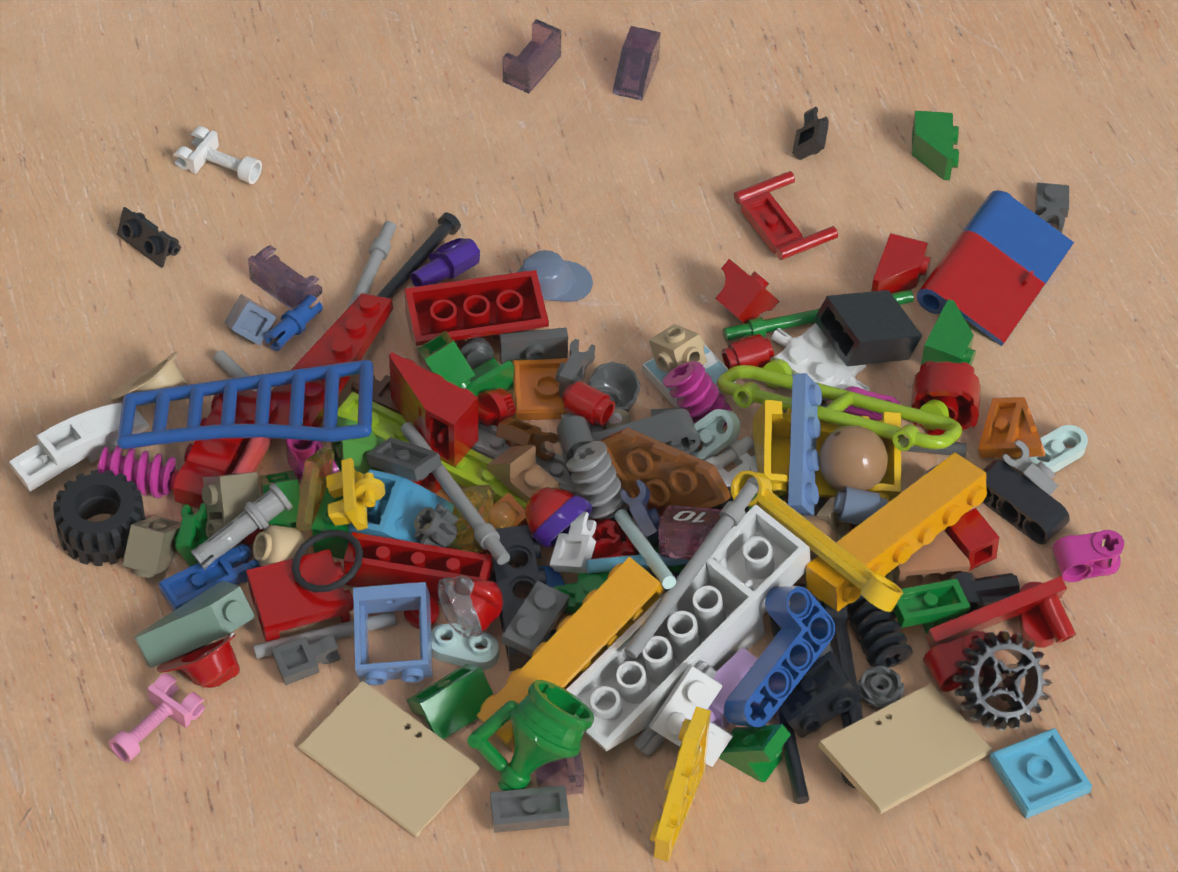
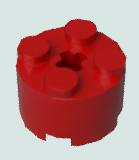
(954, 386)

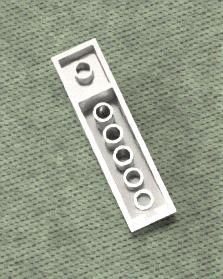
(708, 624)

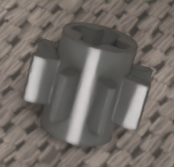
(435, 526)

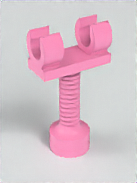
(126, 745)

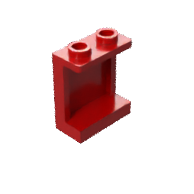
(286, 605)

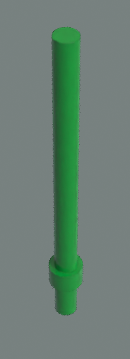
(761, 326)

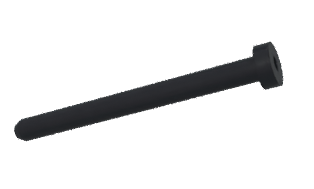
(447, 225)

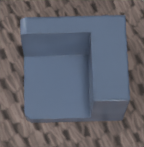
(250, 319)

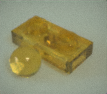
(498, 515)

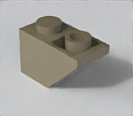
(226, 498)

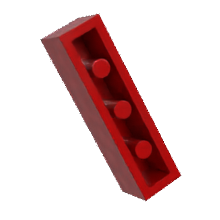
(403, 562)

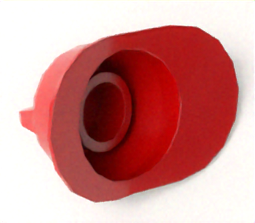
(208, 664)

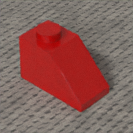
(901, 264)

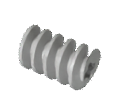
(597, 480)

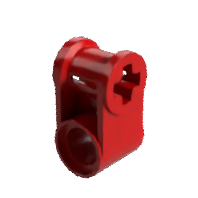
(942, 657)

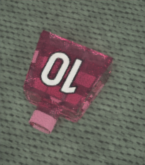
(684, 530)

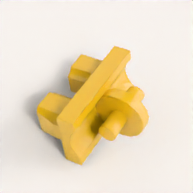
(358, 493)

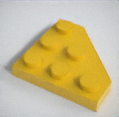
(682, 782)

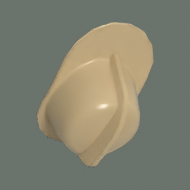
(162, 376)

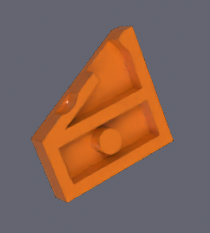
(1009, 421)

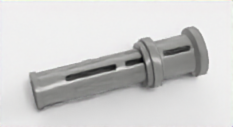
(255, 516)

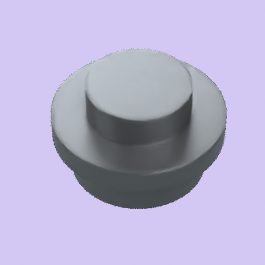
(476, 351)

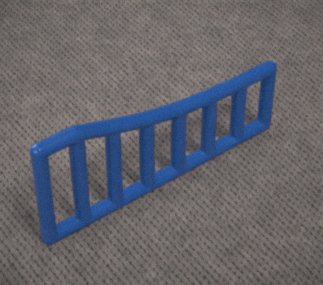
(261, 427)

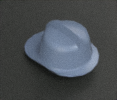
(559, 278)

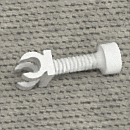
(207, 143)

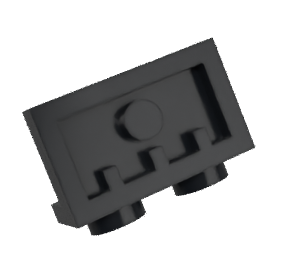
(819, 696)

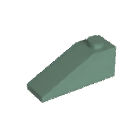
(195, 624)

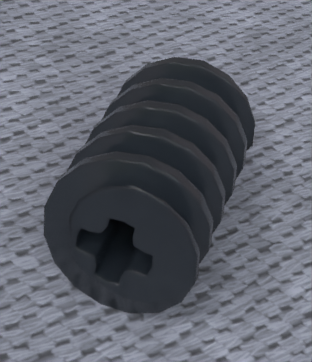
(878, 634)

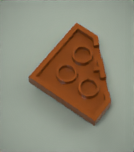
(667, 471)

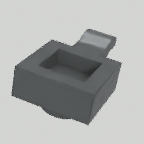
(575, 367)
(299, 659)

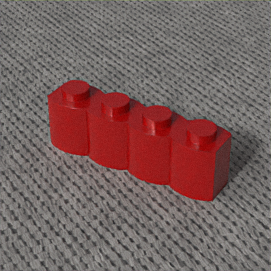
(211, 456)

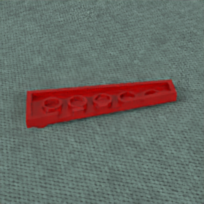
(342, 343)

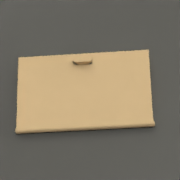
(906, 752)
(394, 768)

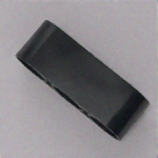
(1023, 503)

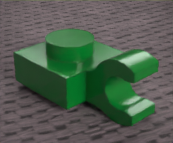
(191, 532)

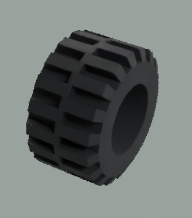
(94, 496)

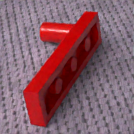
(1044, 595)

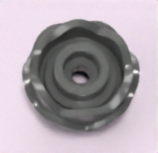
(880, 677)

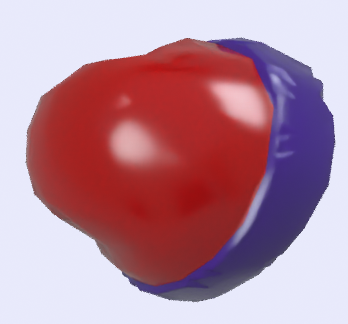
(552, 512)

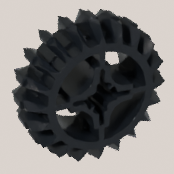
(1019, 702)

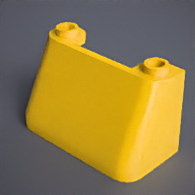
(772, 451)

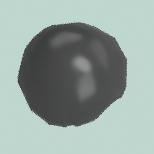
(617, 382)

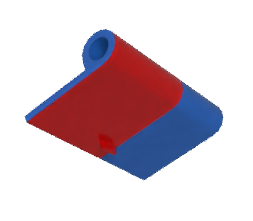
(996, 266)

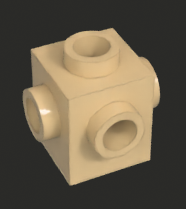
(677, 346)

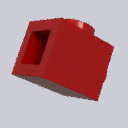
(974, 538)

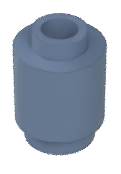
(857, 505)

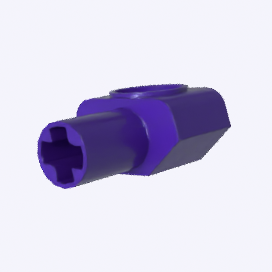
(447, 262)

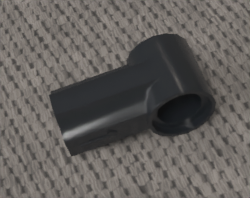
(986, 590)

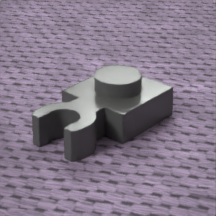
(1052, 203)

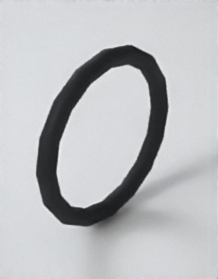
(339, 583)

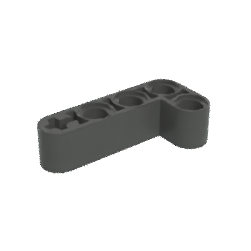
(670, 427)

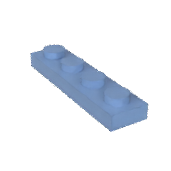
(803, 454)

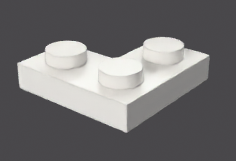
(691, 690)

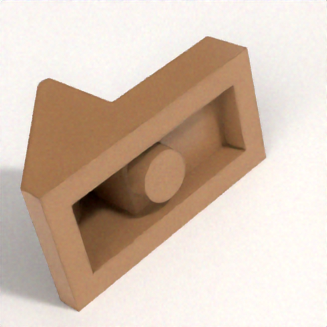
(520, 472)

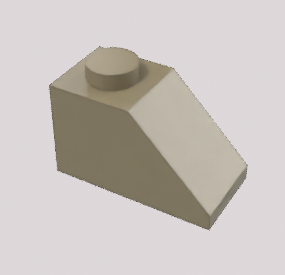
(151, 546)

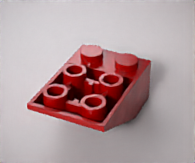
(437, 408)

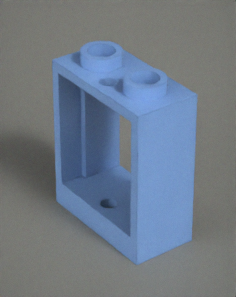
(390, 599)

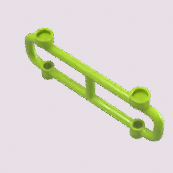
(778, 374)

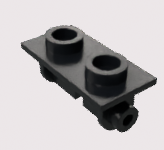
(146, 238)

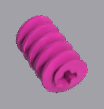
(694, 390)
(147, 475)

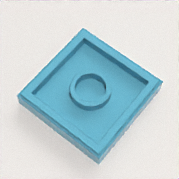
(1040, 773)

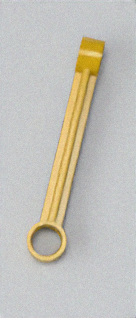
(873, 586)

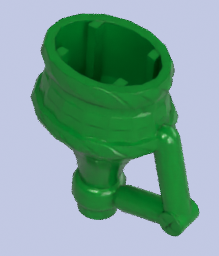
(544, 728)

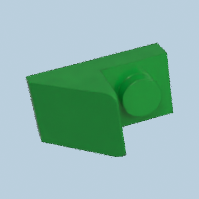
(931, 604)
(756, 749)

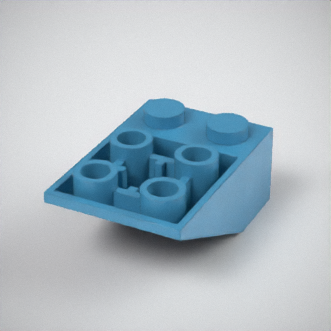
(398, 508)

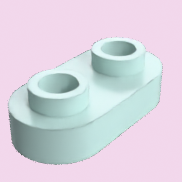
(712, 433)
(1055, 443)
(463, 650)

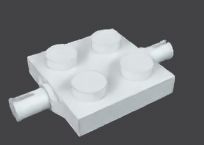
(815, 356)

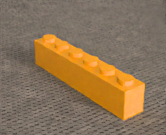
(902, 527)
(580, 638)

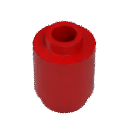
(748, 351)
(588, 403)

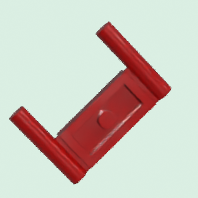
(772, 221)

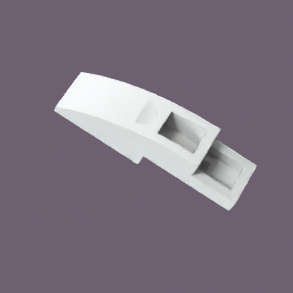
(70, 443)

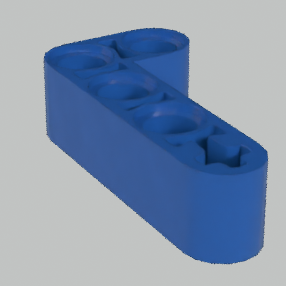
(754, 700)

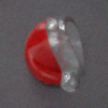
(469, 604)

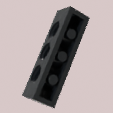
(517, 581)

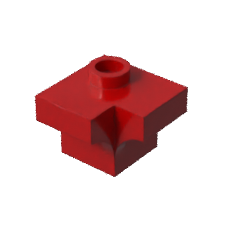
(745, 293)

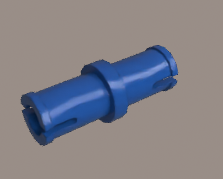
(293, 322)

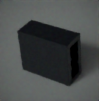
(867, 328)

